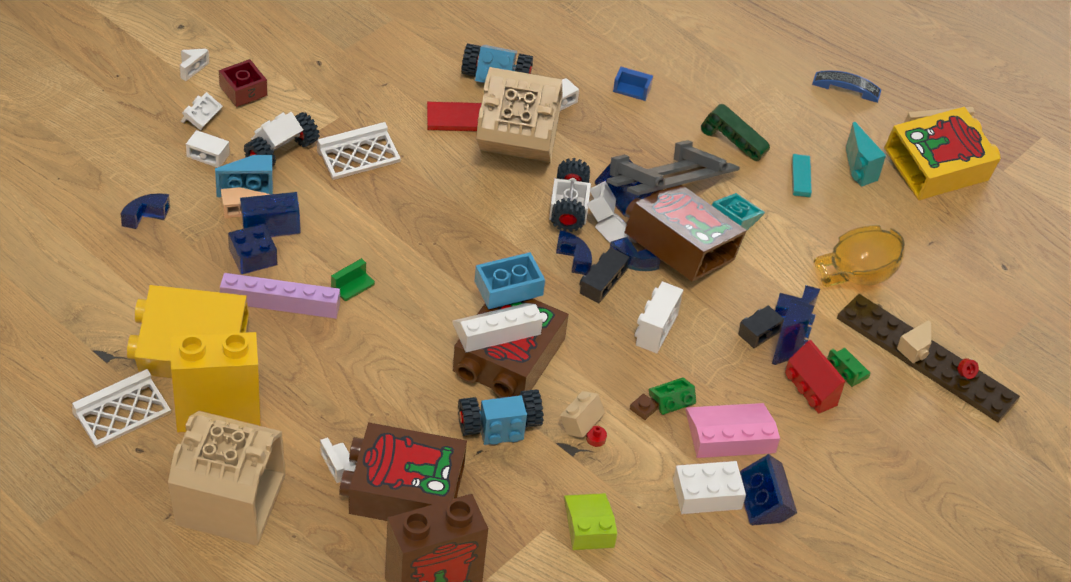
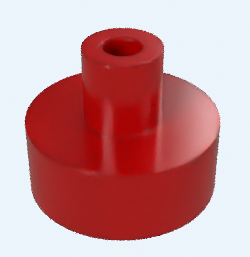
(968, 368)
(596, 436)

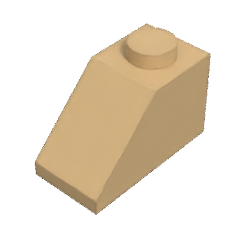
(916, 342)

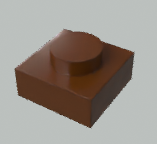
(644, 406)

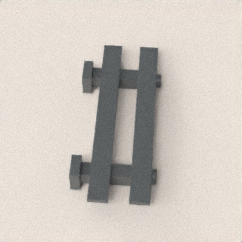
(652, 179)

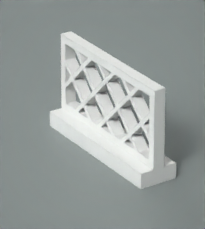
(353, 140)
(110, 396)

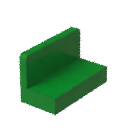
(352, 280)

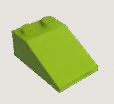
(590, 521)

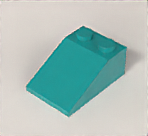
(863, 156)
(739, 210)

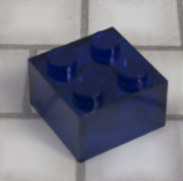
(252, 248)

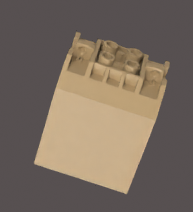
(519, 114)
(226, 477)

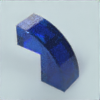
(149, 205)
(572, 245)
(639, 261)
(809, 296)

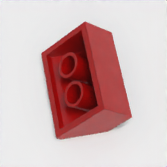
(815, 377)

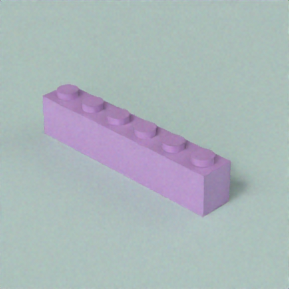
(284, 295)

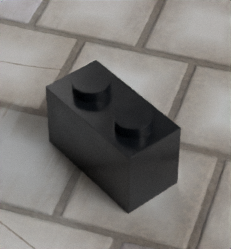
(760, 326)

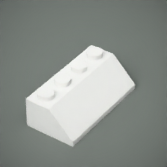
(498, 326)

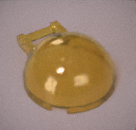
(863, 257)

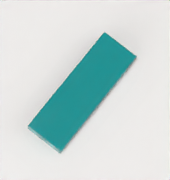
(801, 175)

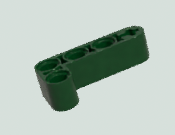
(736, 130)

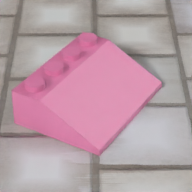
(732, 430)

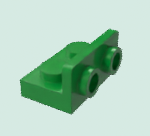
(848, 366)
(674, 395)

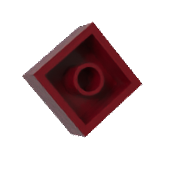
(243, 82)

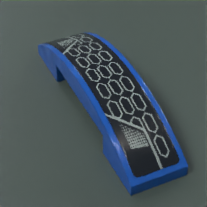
(848, 81)

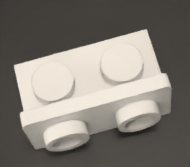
(202, 111)

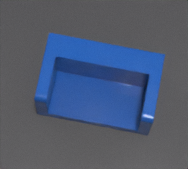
(633, 83)

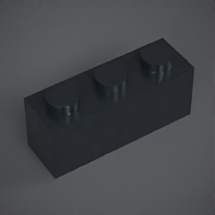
(604, 275)

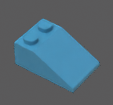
(248, 173)

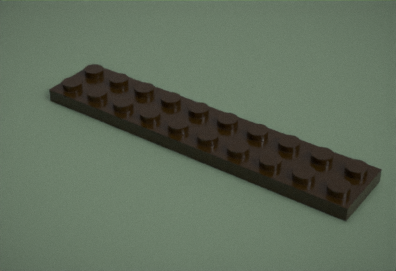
(940, 364)

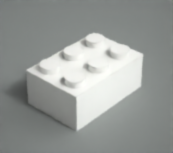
(658, 317)
(709, 487)

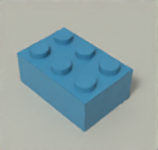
(509, 280)

